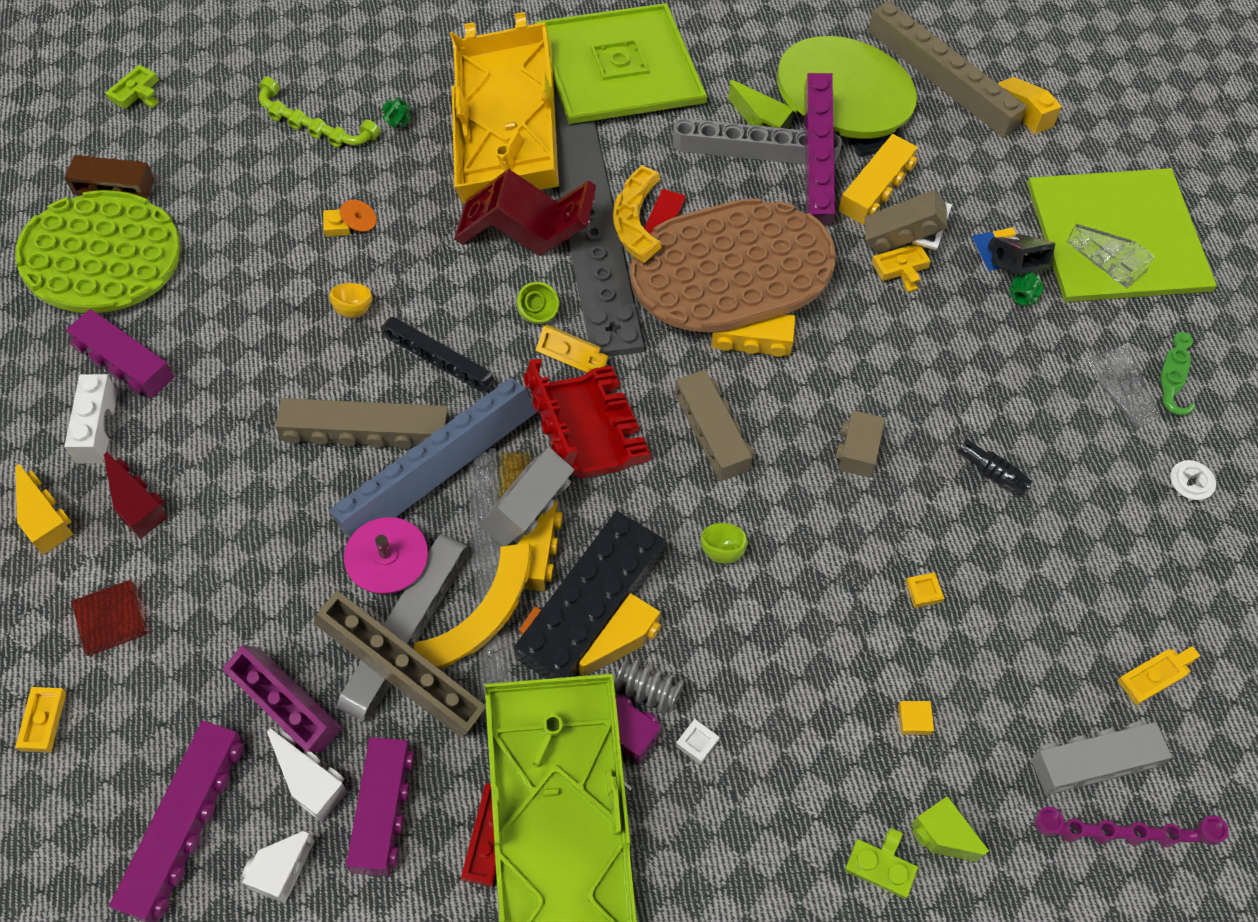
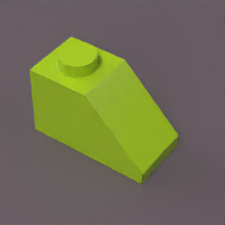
(948, 833)

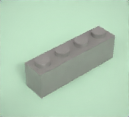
(1100, 757)

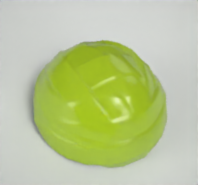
(537, 303)
(724, 542)

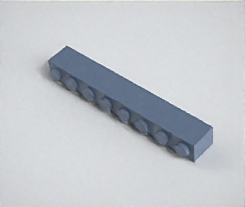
(436, 458)

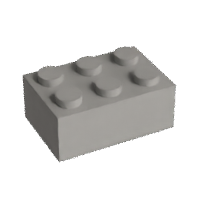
(527, 498)

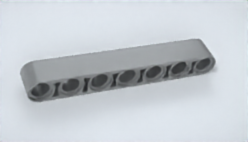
(743, 141)
(407, 622)

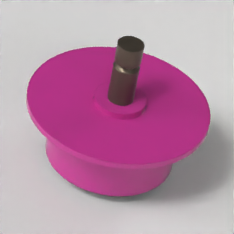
(386, 555)

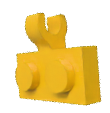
(902, 263)

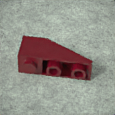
(131, 501)

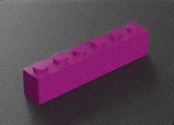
(819, 147)
(177, 824)

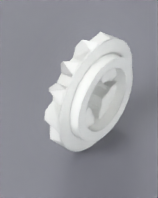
(1188, 469)

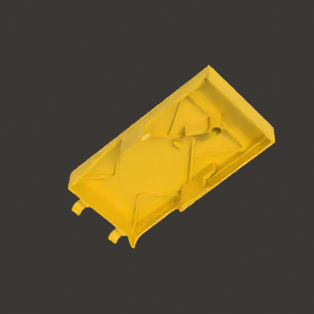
(503, 107)

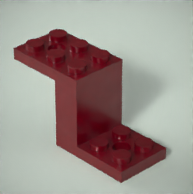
(526, 212)

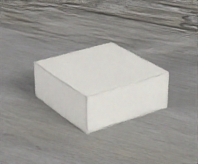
(697, 741)

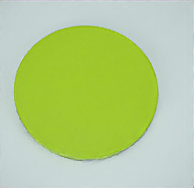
(869, 86)
(98, 251)

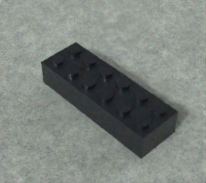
(589, 597)

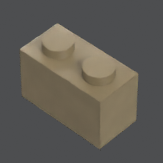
(861, 443)

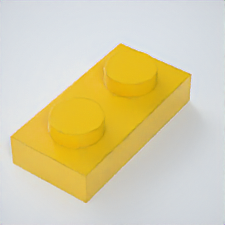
(41, 719)

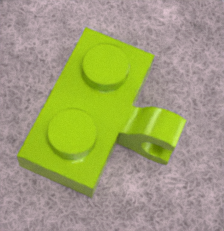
(134, 86)
(881, 866)

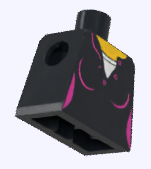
(1010, 253)

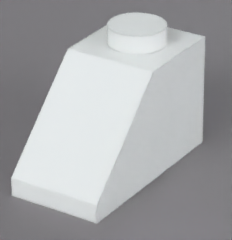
(278, 866)

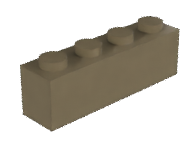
(713, 425)

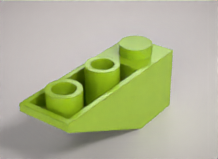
(759, 108)

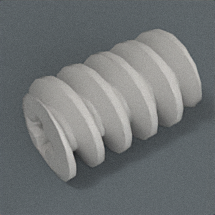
(648, 686)

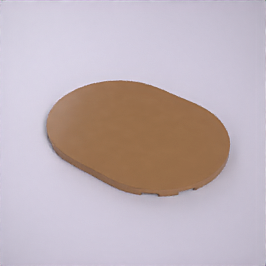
(734, 265)

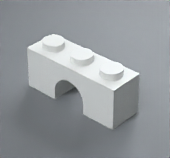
(86, 433)

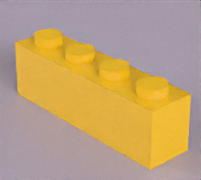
(878, 179)

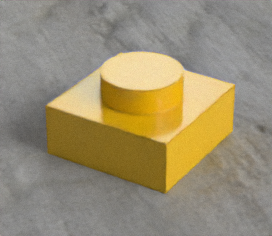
(333, 224)

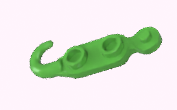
(1175, 373)

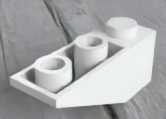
(308, 783)

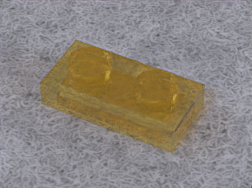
(510, 468)

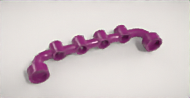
(1050, 822)

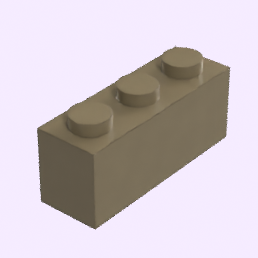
(906, 222)

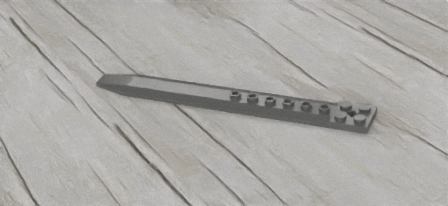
(597, 249)

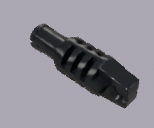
(996, 468)

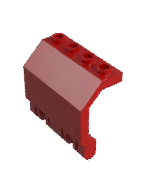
(586, 423)

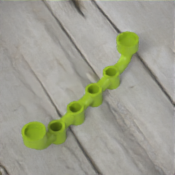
(316, 127)

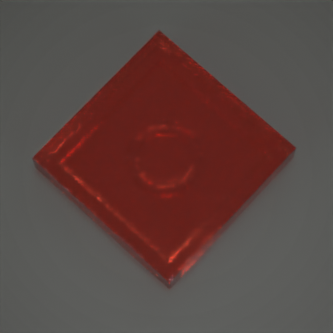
(109, 617)

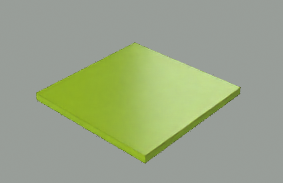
(621, 64)
(1130, 205)

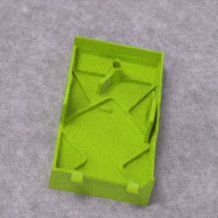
(559, 801)

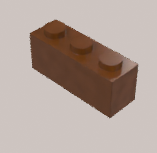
(98, 174)

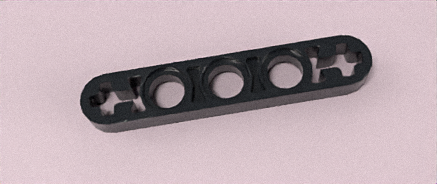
(438, 354)

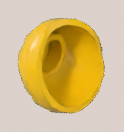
(350, 299)

